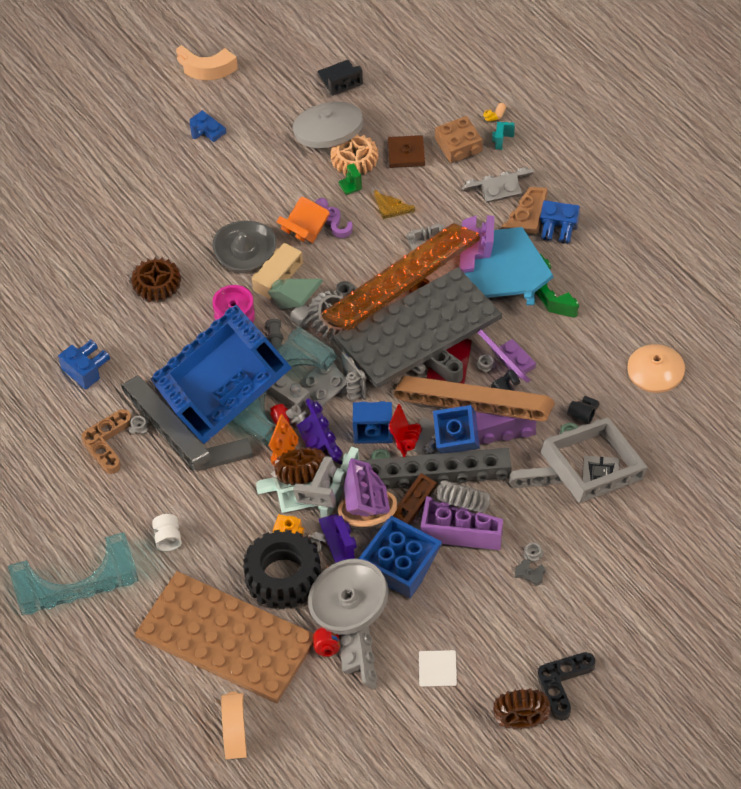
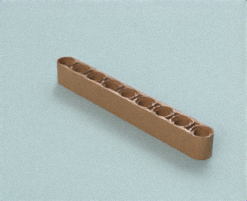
(482, 399)

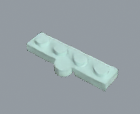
(339, 480)

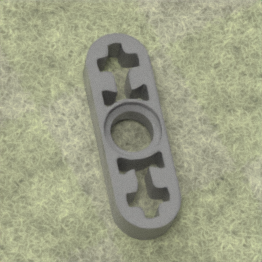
(534, 477)

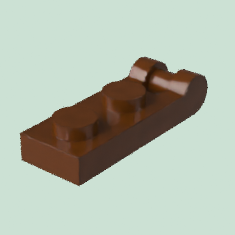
(415, 498)

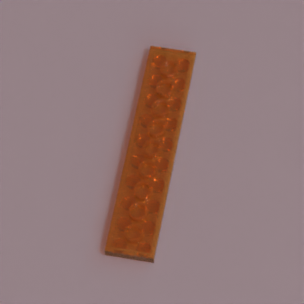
(400, 276)

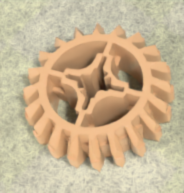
(358, 150)

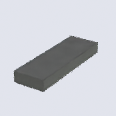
(228, 453)

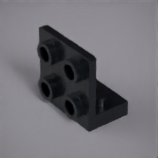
(341, 77)

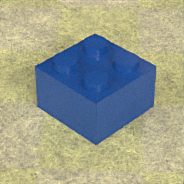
(372, 422)
(456, 429)

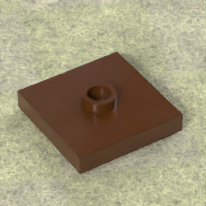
(406, 151)

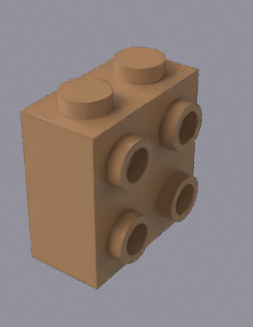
(458, 139)

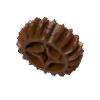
(166, 283)
(298, 465)
(521, 708)

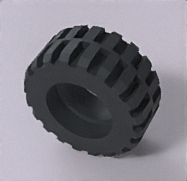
(278, 547)

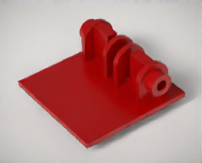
(404, 434)

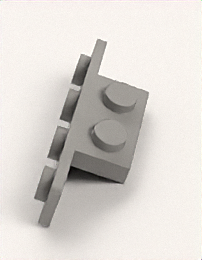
(499, 187)
(357, 655)

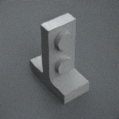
(318, 492)

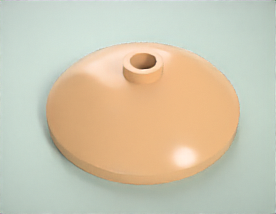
(656, 375)
(370, 521)

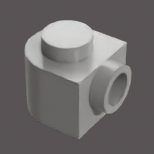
(300, 317)

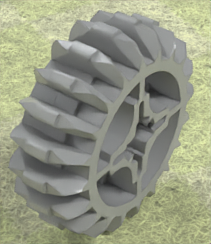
(317, 306)
(463, 496)

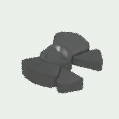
(529, 574)

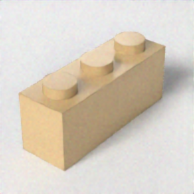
(281, 266)

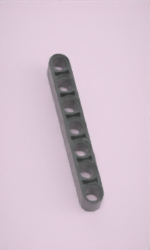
(166, 422)

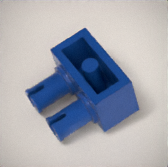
(559, 215)
(79, 366)

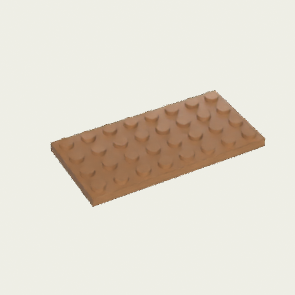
(226, 636)

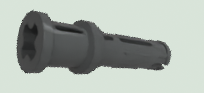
(274, 335)

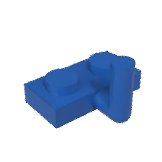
(206, 125)

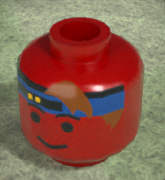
(326, 642)

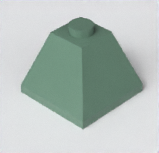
(293, 292)

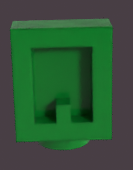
(352, 181)

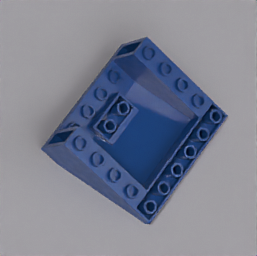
(220, 374)

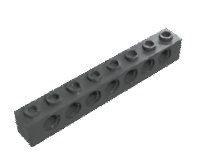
(440, 464)

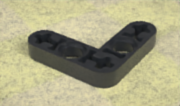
(554, 680)

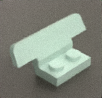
(285, 493)

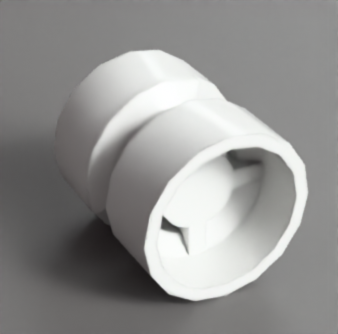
(166, 532)

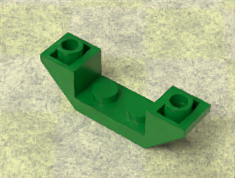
(561, 305)

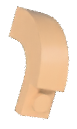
(207, 67)
(233, 725)

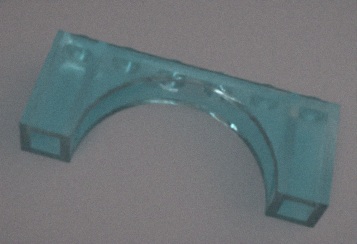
(298, 350)
(37, 594)

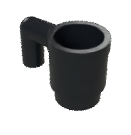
(504, 382)
(584, 410)

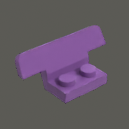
(480, 249)
(512, 356)

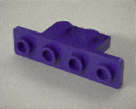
(317, 433)
(338, 537)

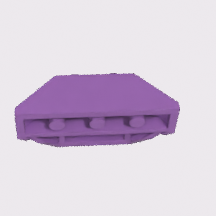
(364, 490)

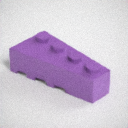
(498, 428)
(461, 526)

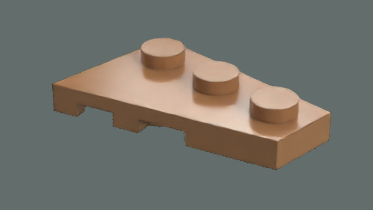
(529, 211)

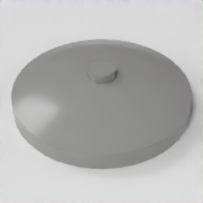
(328, 124)
(348, 596)

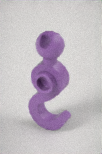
(334, 220)

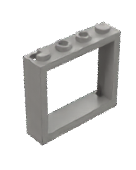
(585, 491)

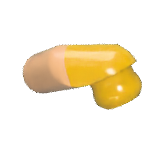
(496, 115)

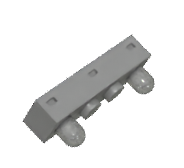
(289, 392)

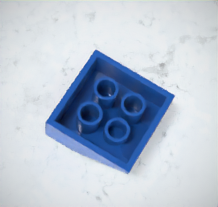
(402, 555)

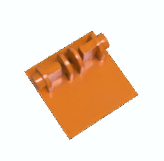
(283, 439)

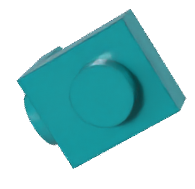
(503, 129)

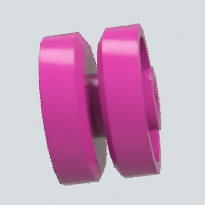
(231, 296)

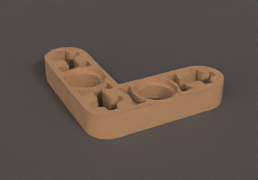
(100, 441)

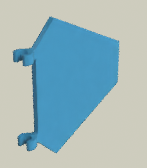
(512, 268)

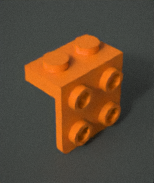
(305, 220)

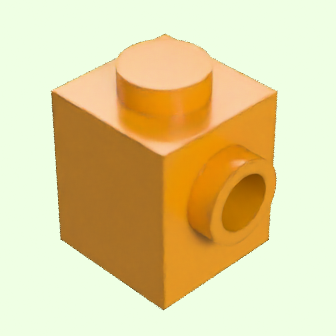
(288, 523)

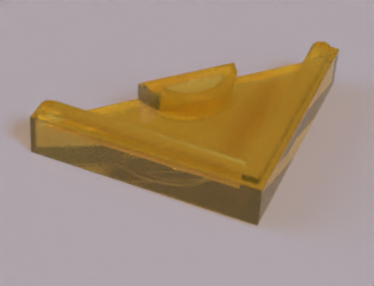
(391, 206)

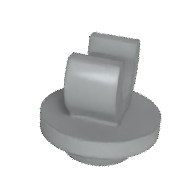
(295, 414)
(317, 538)

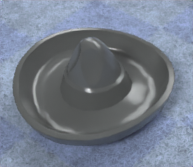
(244, 245)

